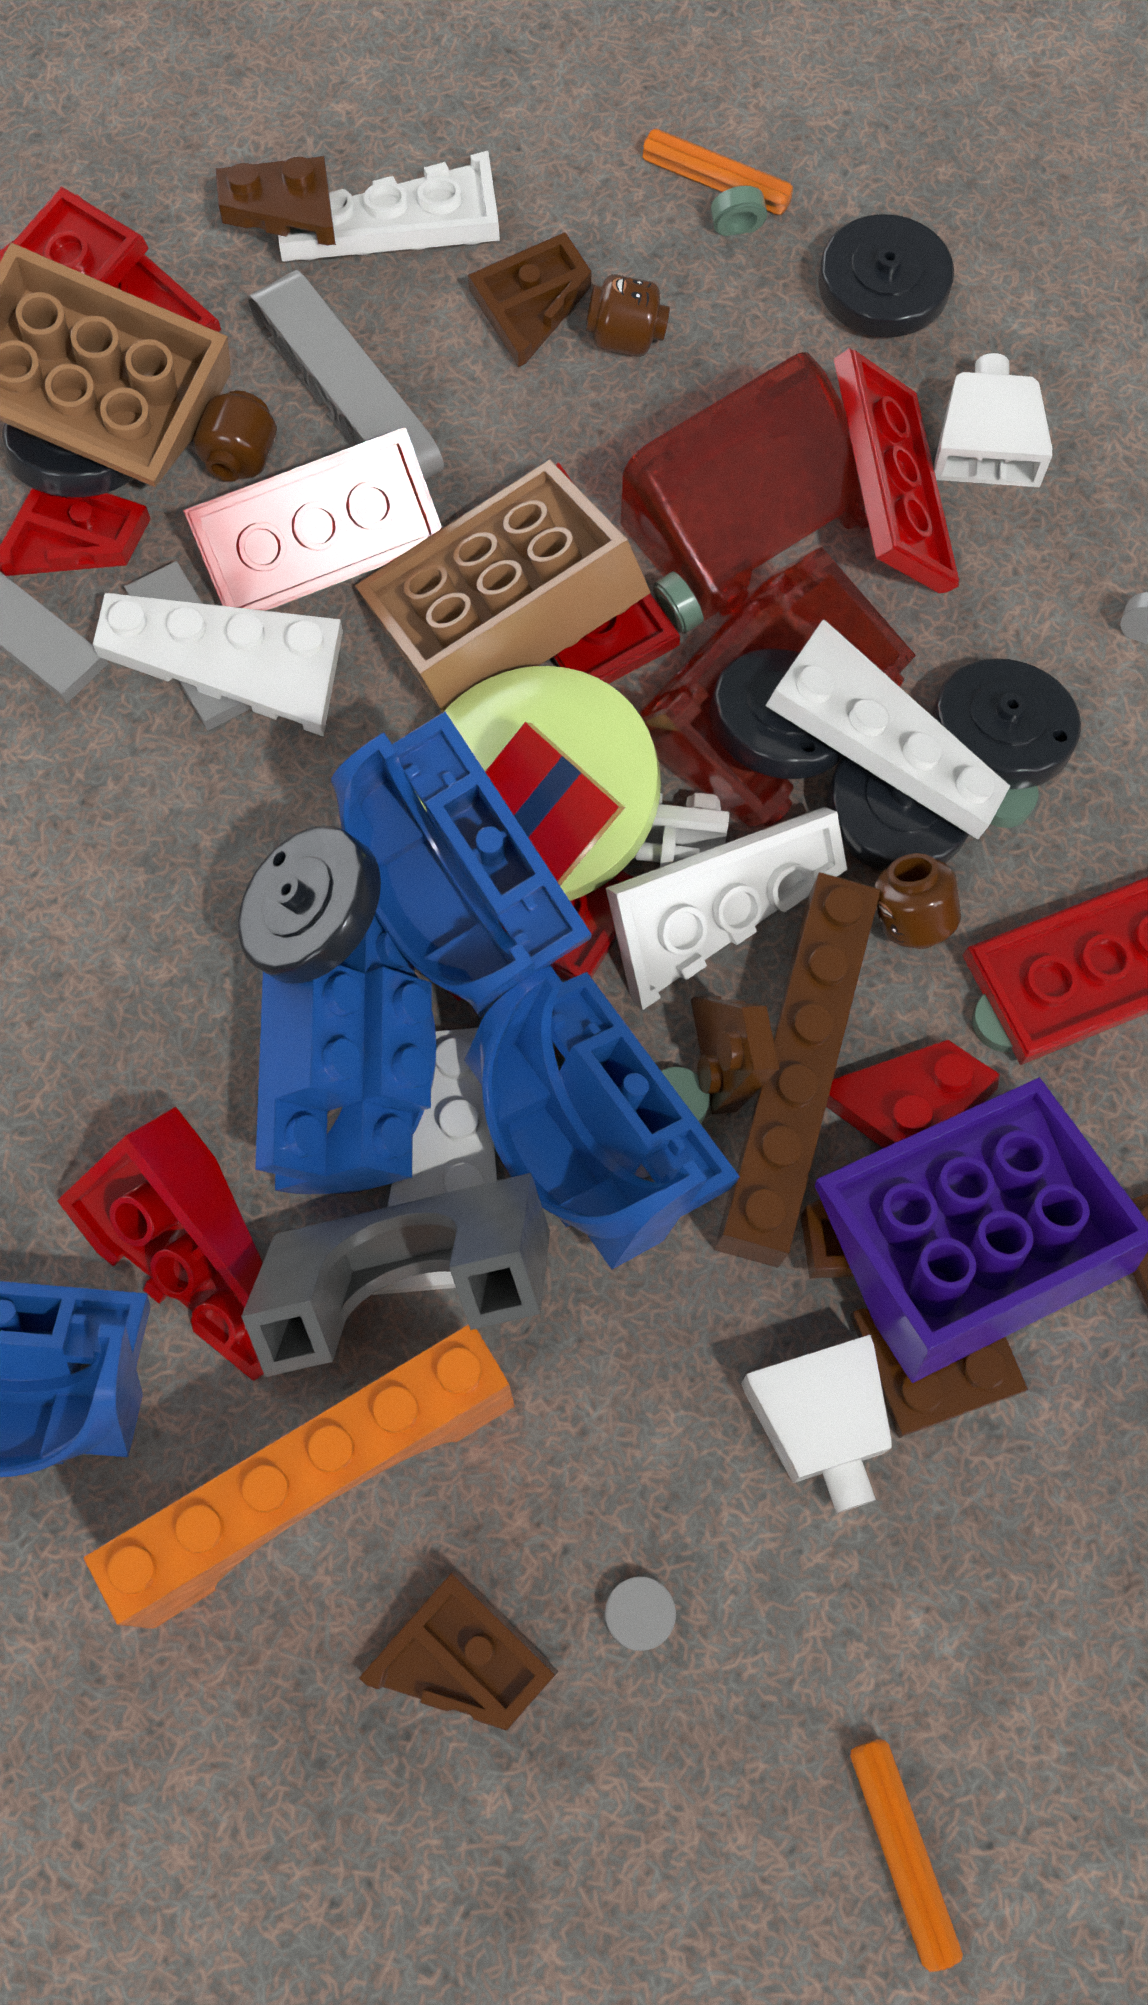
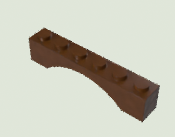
(807, 1042)

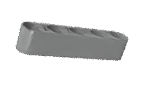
(337, 367)

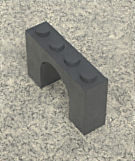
(318, 1274)

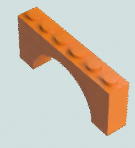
(202, 1536)

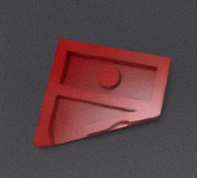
(72, 533)
(911, 1092)

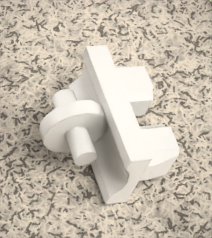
(685, 830)

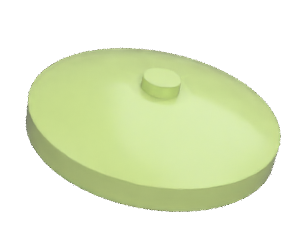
(590, 726)

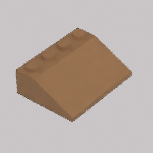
(102, 367)
(505, 585)

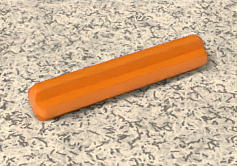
(714, 169)
(906, 1856)

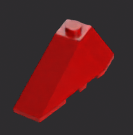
(175, 1219)

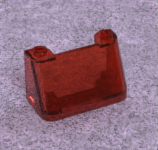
(744, 482)
(775, 615)

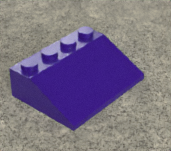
(981, 1227)

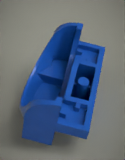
(456, 868)
(351, 1043)
(594, 1122)
(45, 1400)

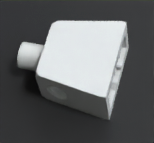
(994, 428)
(825, 1417)

